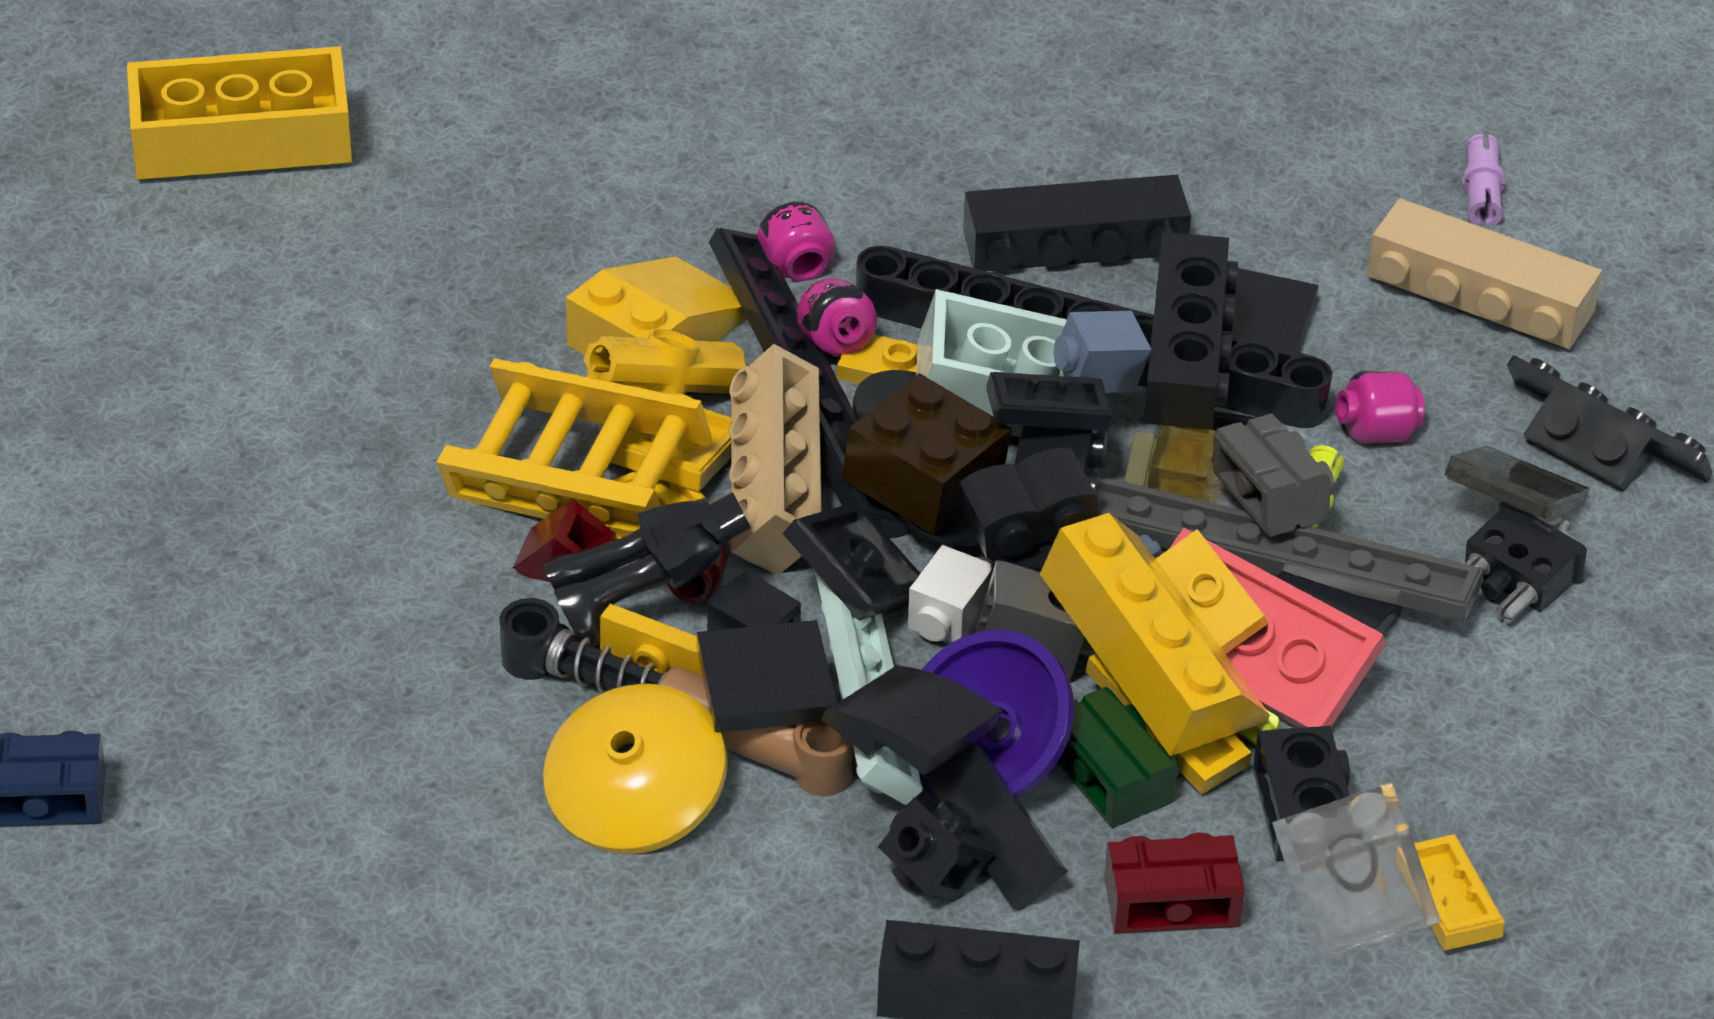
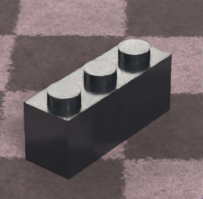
(974, 974)

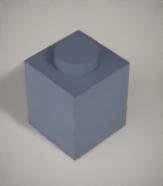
(1104, 348)

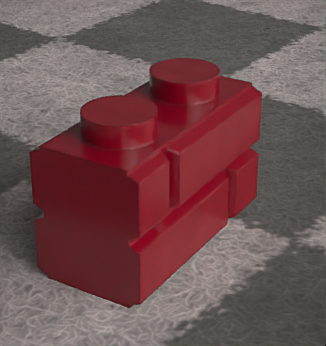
(1173, 883)

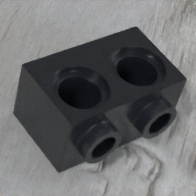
(1298, 773)

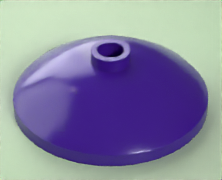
(1029, 690)

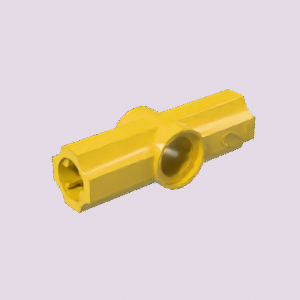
(665, 362)

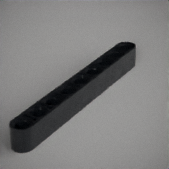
(1260, 375)

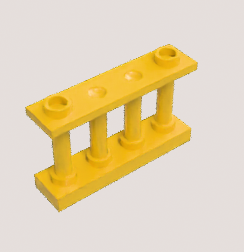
(538, 489)

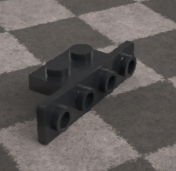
(1595, 435)

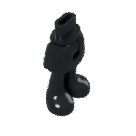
(670, 546)

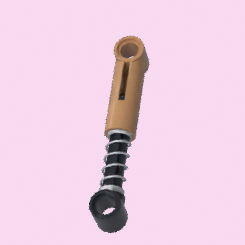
(541, 646)

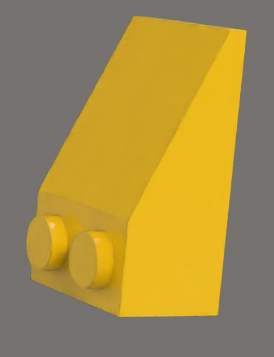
(649, 297)

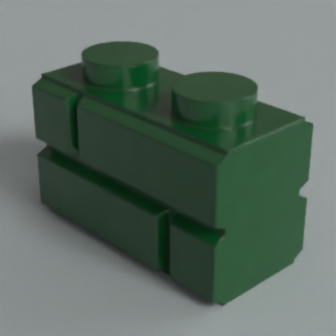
(1117, 760)

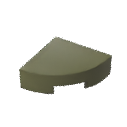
(1140, 458)

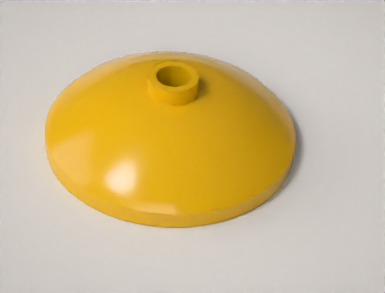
(638, 796)

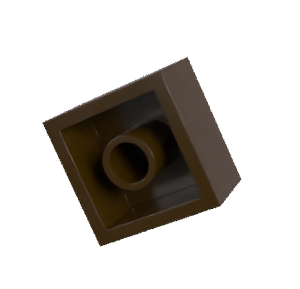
(919, 449)

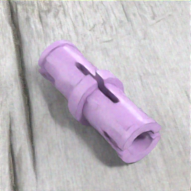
(1484, 180)

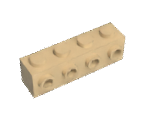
(1484, 273)
(774, 453)

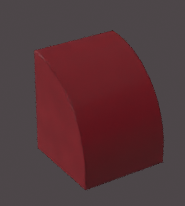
(561, 532)

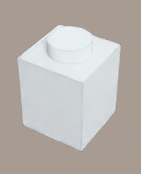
(948, 596)

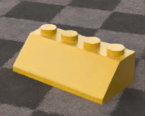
(1148, 635)

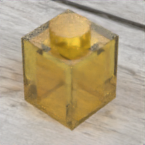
(1183, 462)

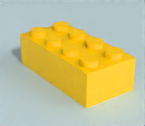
(238, 112)

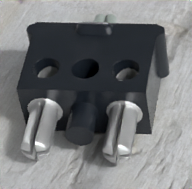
(1525, 559)

